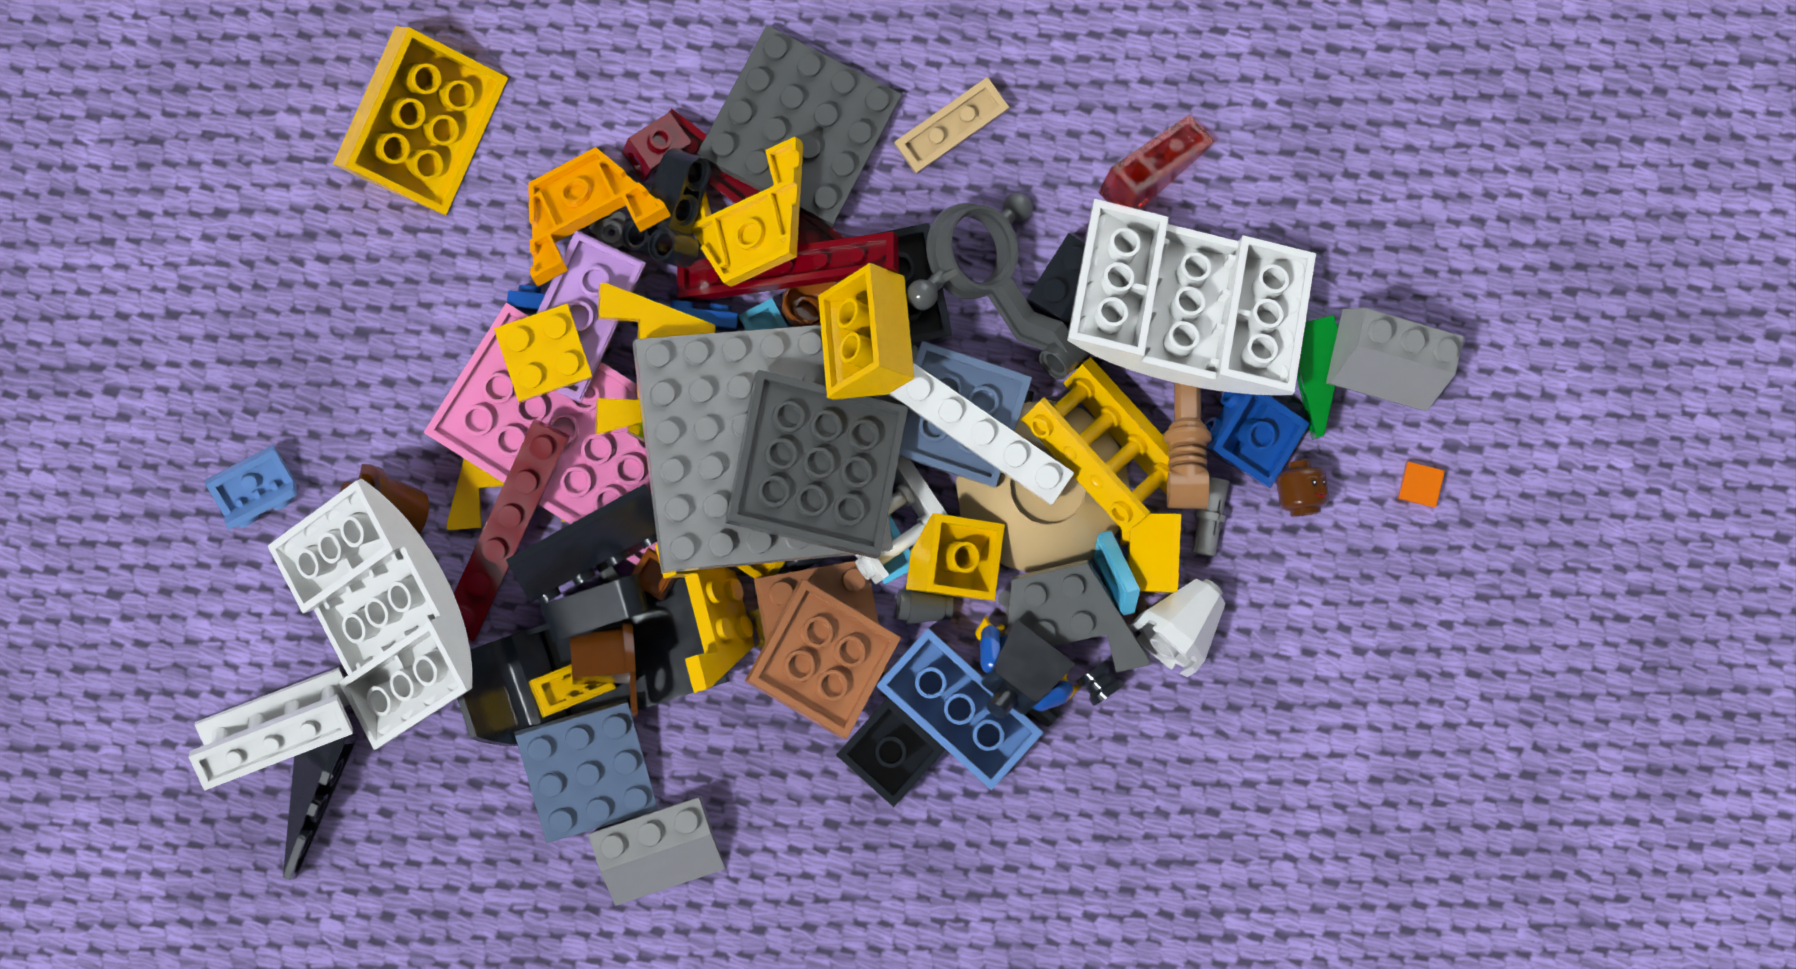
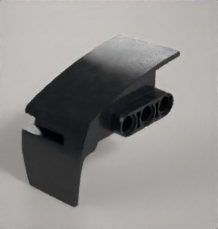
(502, 669)

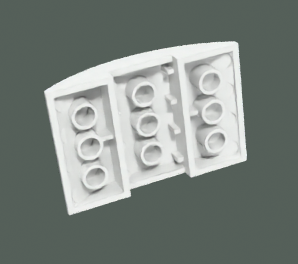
(1191, 303)
(380, 608)

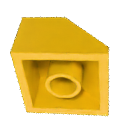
(1154, 552)
(956, 558)

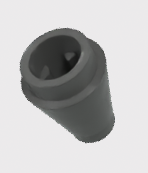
(922, 606)

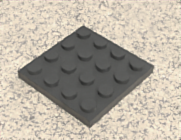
(805, 95)
(816, 465)

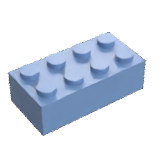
(951, 706)

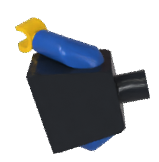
(1022, 670)

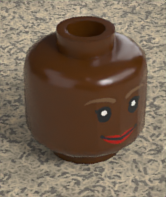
(1302, 489)

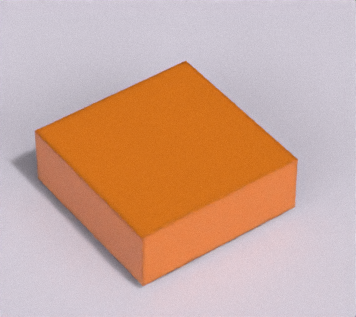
(1420, 484)

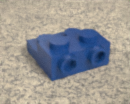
(1255, 435)

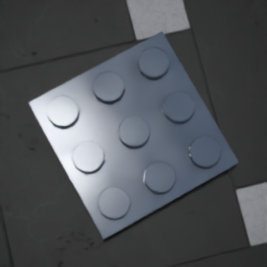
(987, 386)
(586, 770)

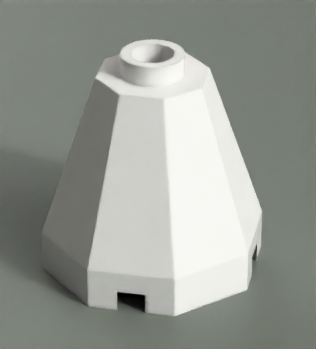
(1182, 625)

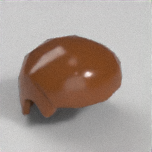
(796, 306)

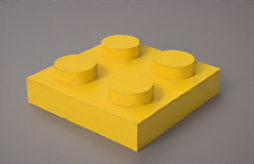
(543, 353)

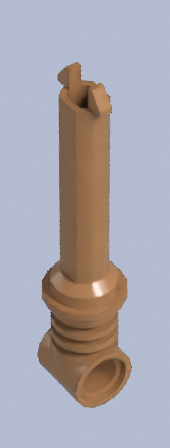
(1187, 452)

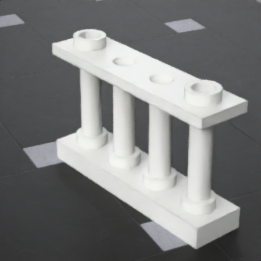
(911, 491)
(271, 729)

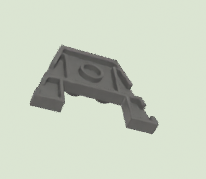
(1071, 606)

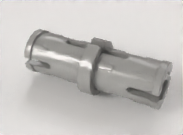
(1211, 518)

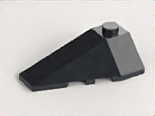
(312, 787)

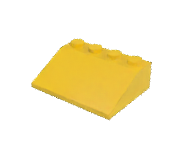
(420, 120)

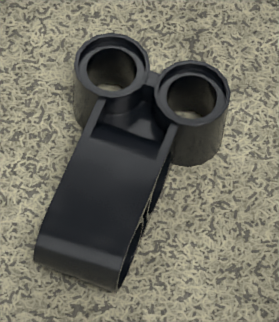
(681, 187)

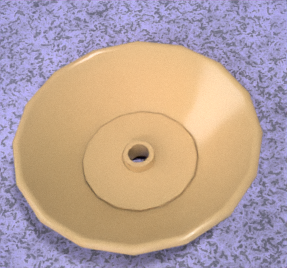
(1034, 531)

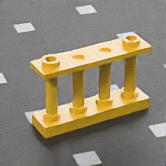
(1128, 427)

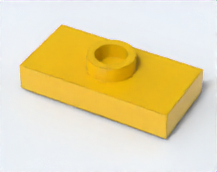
(556, 691)

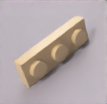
(951, 125)

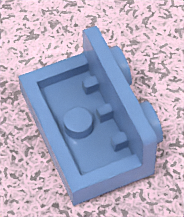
(252, 487)

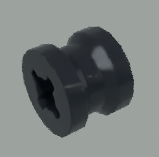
(1100, 682)

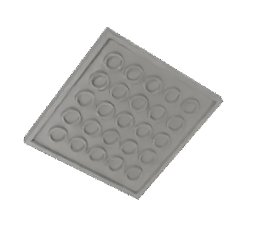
(693, 428)

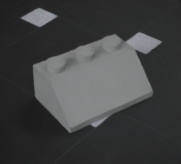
(1393, 358)
(656, 851)

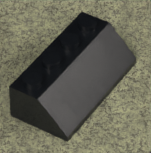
(585, 545)

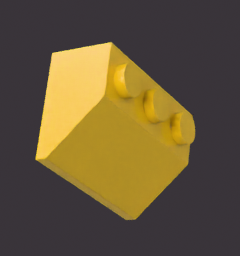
(866, 334)

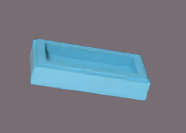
(1116, 573)

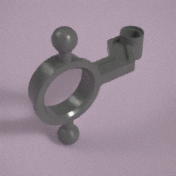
(1027, 326)

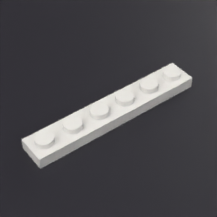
(984, 435)

